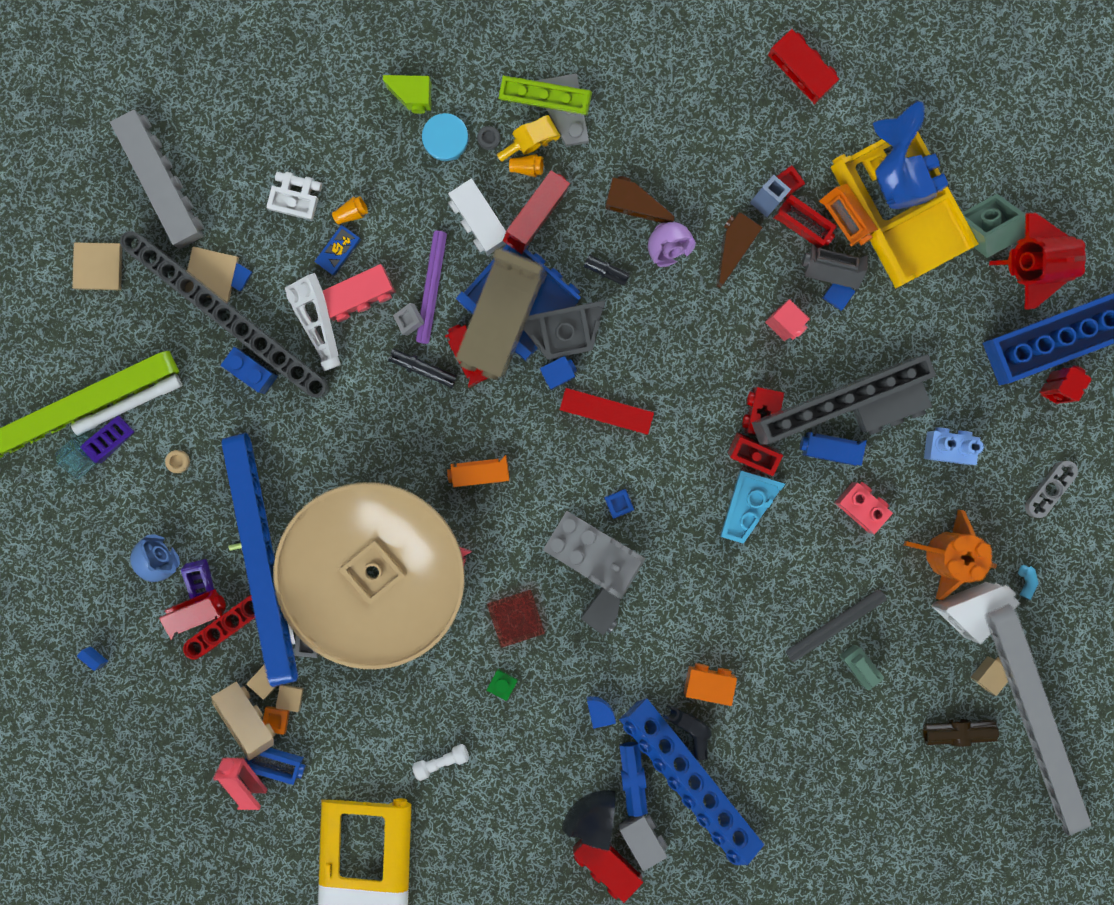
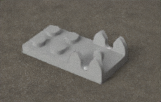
(594, 554)

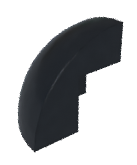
(592, 819)

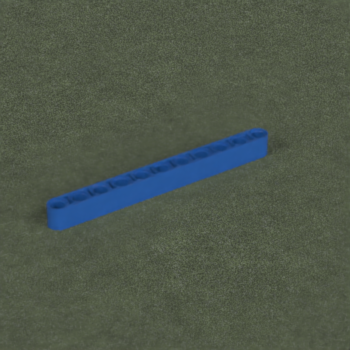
(259, 559)

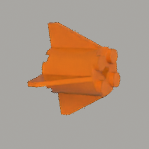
(957, 556)

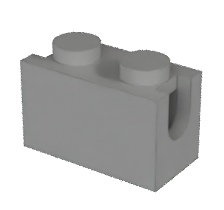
(643, 841)

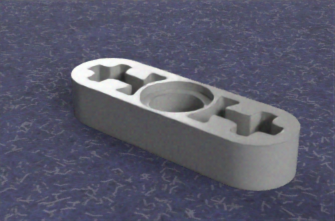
(1060, 489)

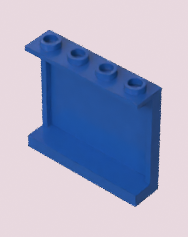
(551, 296)

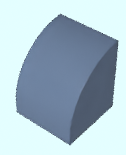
(770, 195)

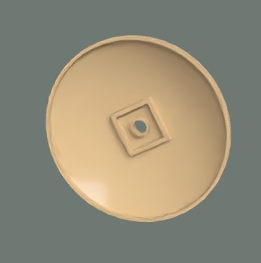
(361, 617)

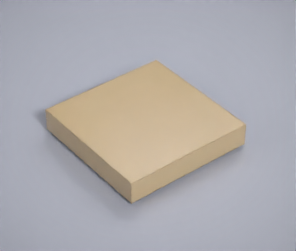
(97, 266)
(213, 270)

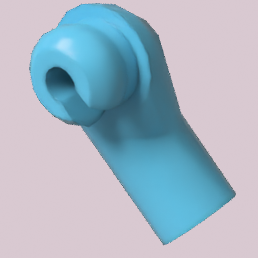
(1031, 581)

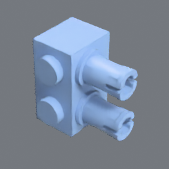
(951, 447)

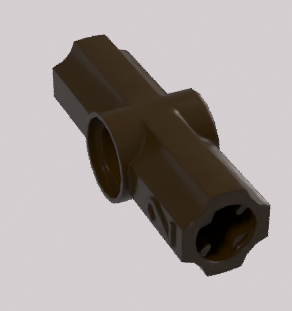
(961, 732)

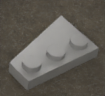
(569, 125)

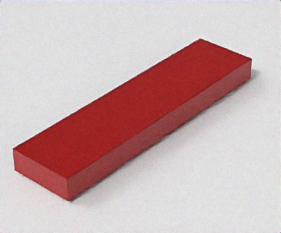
(606, 411)

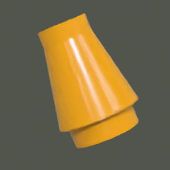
(528, 165)
(351, 210)

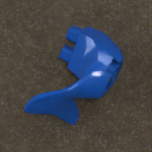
(902, 178)

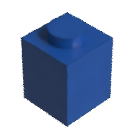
(558, 372)

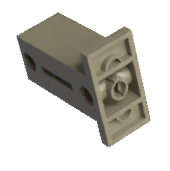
(501, 314)

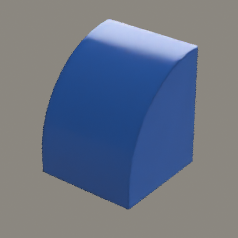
(600, 712)

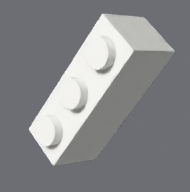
(477, 217)

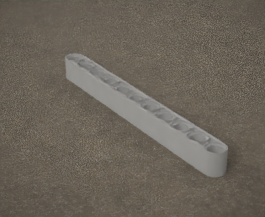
(1037, 719)

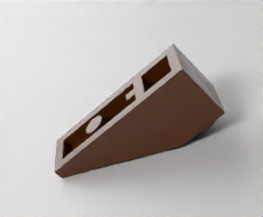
(632, 200)
(736, 240)

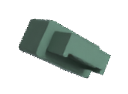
(861, 667)

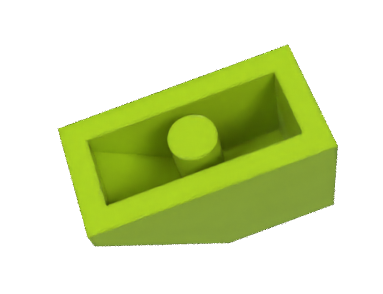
(411, 91)

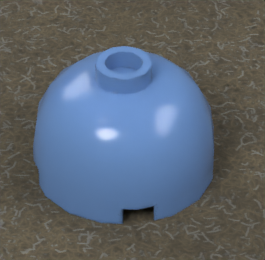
(153, 560)

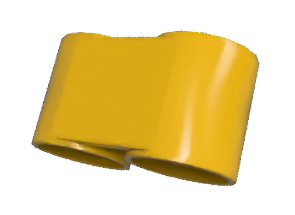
(530, 137)

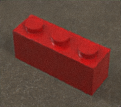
(803, 66)
(610, 869)

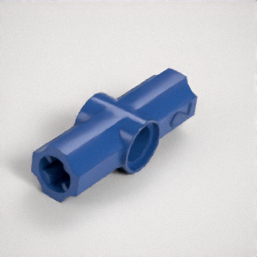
(633, 779)

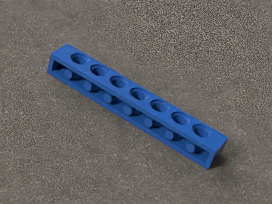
(746, 841)

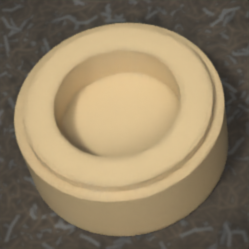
(177, 461)

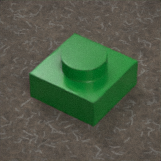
(502, 685)

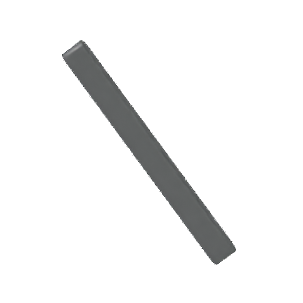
(215, 310)

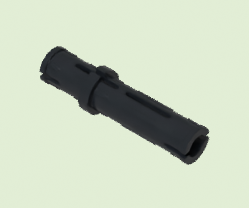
(423, 368)

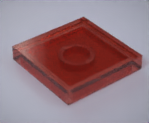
(516, 618)

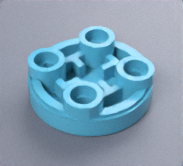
(445, 137)

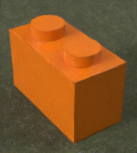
(710, 684)

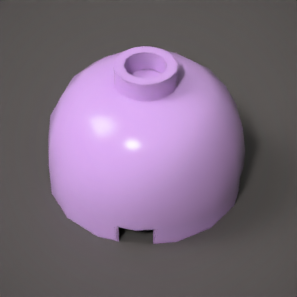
(668, 242)

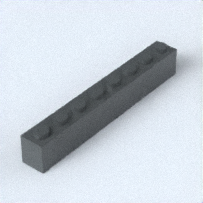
(843, 399)

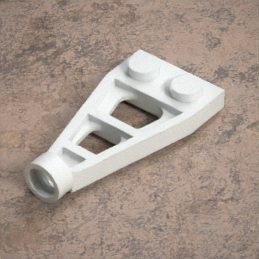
(302, 293)

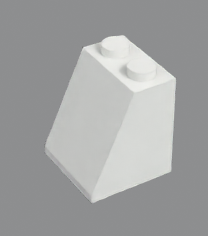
(968, 608)

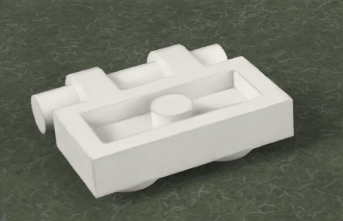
(292, 202)

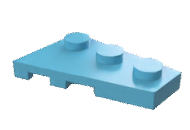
(748, 503)

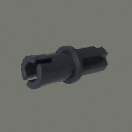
(606, 270)

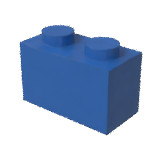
(249, 370)

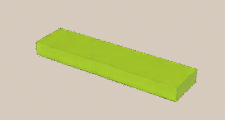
(545, 95)

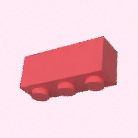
(358, 293)

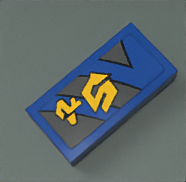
(337, 250)

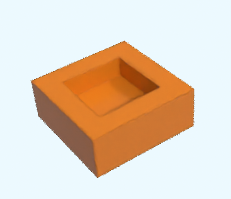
(276, 719)

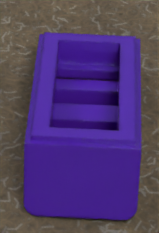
(97, 457)
(205, 575)

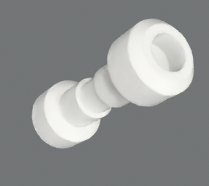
(423, 769)

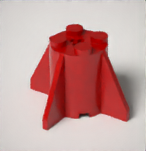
(1044, 260)

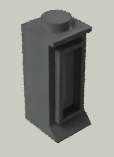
(835, 267)

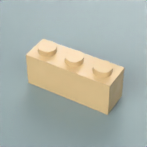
(243, 720)

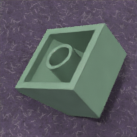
(995, 224)

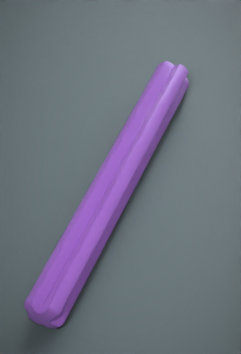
(431, 286)

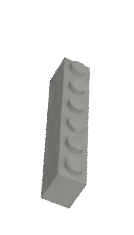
(157, 179)

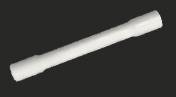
(92, 421)

